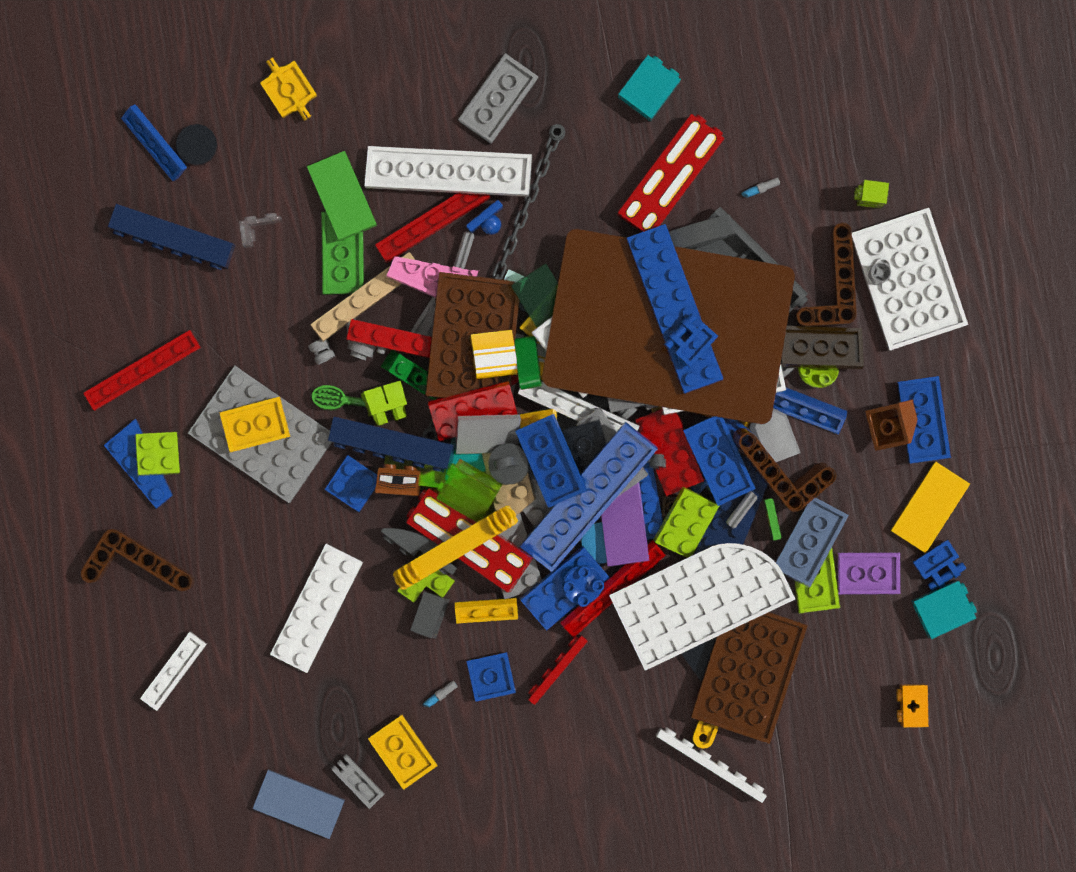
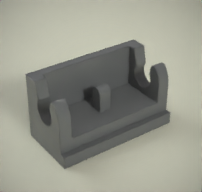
(429, 615)

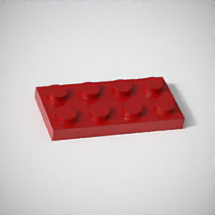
(483, 401)
(668, 436)

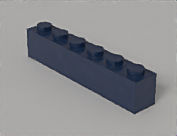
(171, 236)
(391, 443)

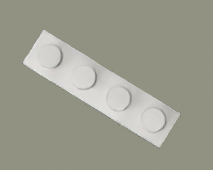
(173, 671)

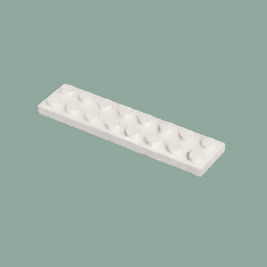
(448, 171)

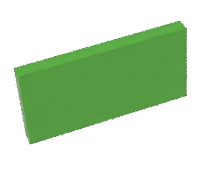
(341, 196)
(341, 261)

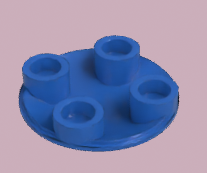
(582, 585)

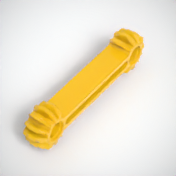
(455, 547)

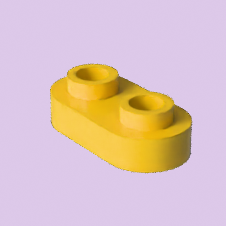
(707, 729)

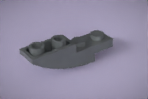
(413, 542)

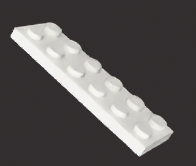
(316, 608)

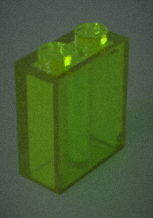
(468, 490)

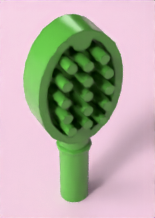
(333, 398)

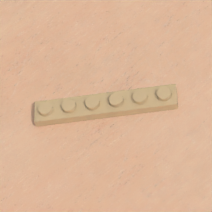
(355, 304)

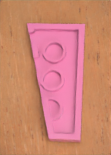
(420, 274)

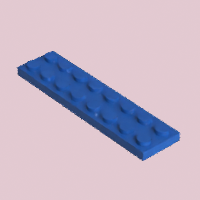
(671, 302)
(604, 481)

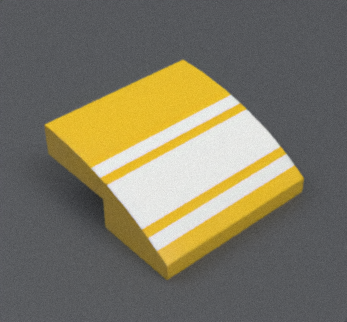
(494, 354)

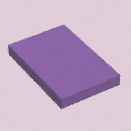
(868, 573)

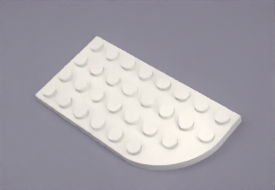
(699, 600)

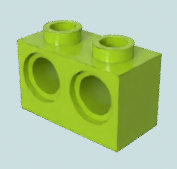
(871, 194)

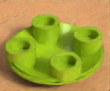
(818, 376)

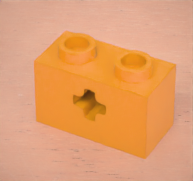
(919, 715)

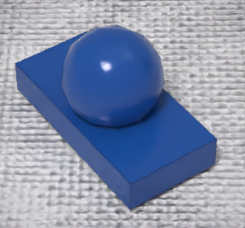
(487, 220)

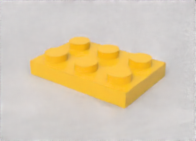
(255, 424)
(402, 752)

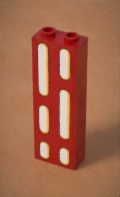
(671, 174)
(495, 559)

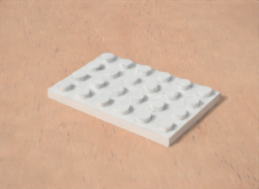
(921, 293)

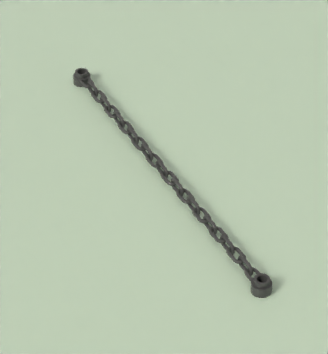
(517, 226)

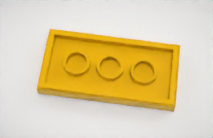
(930, 507)

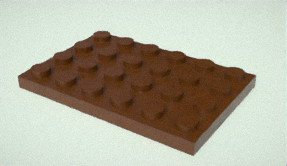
(465, 308)
(750, 676)

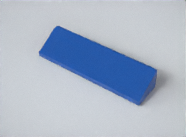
(810, 410)

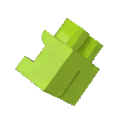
(384, 399)

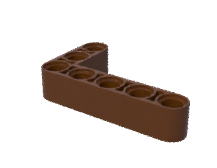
(839, 284)
(777, 475)
(137, 558)

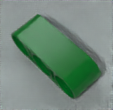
(528, 362)

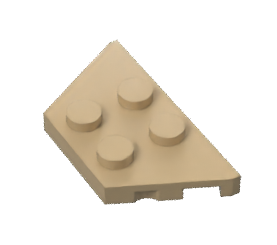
(516, 496)

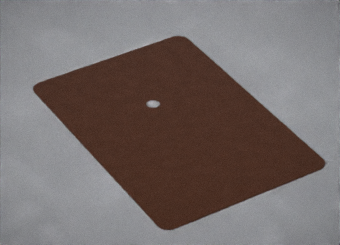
(612, 346)

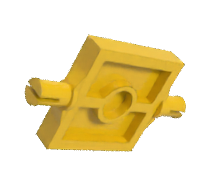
(288, 89)

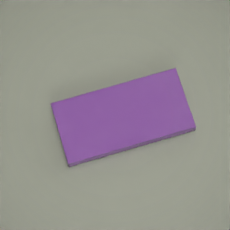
(625, 529)

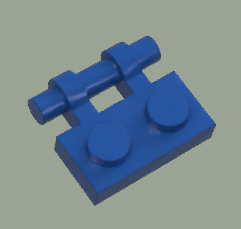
(695, 345)
(936, 559)

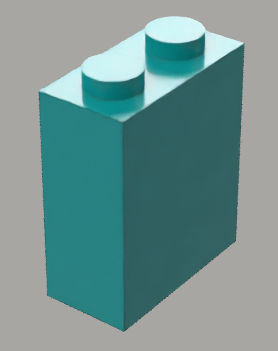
(649, 87)
(944, 609)

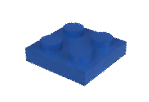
(352, 483)
(491, 676)

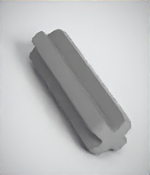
(464, 249)
(741, 509)

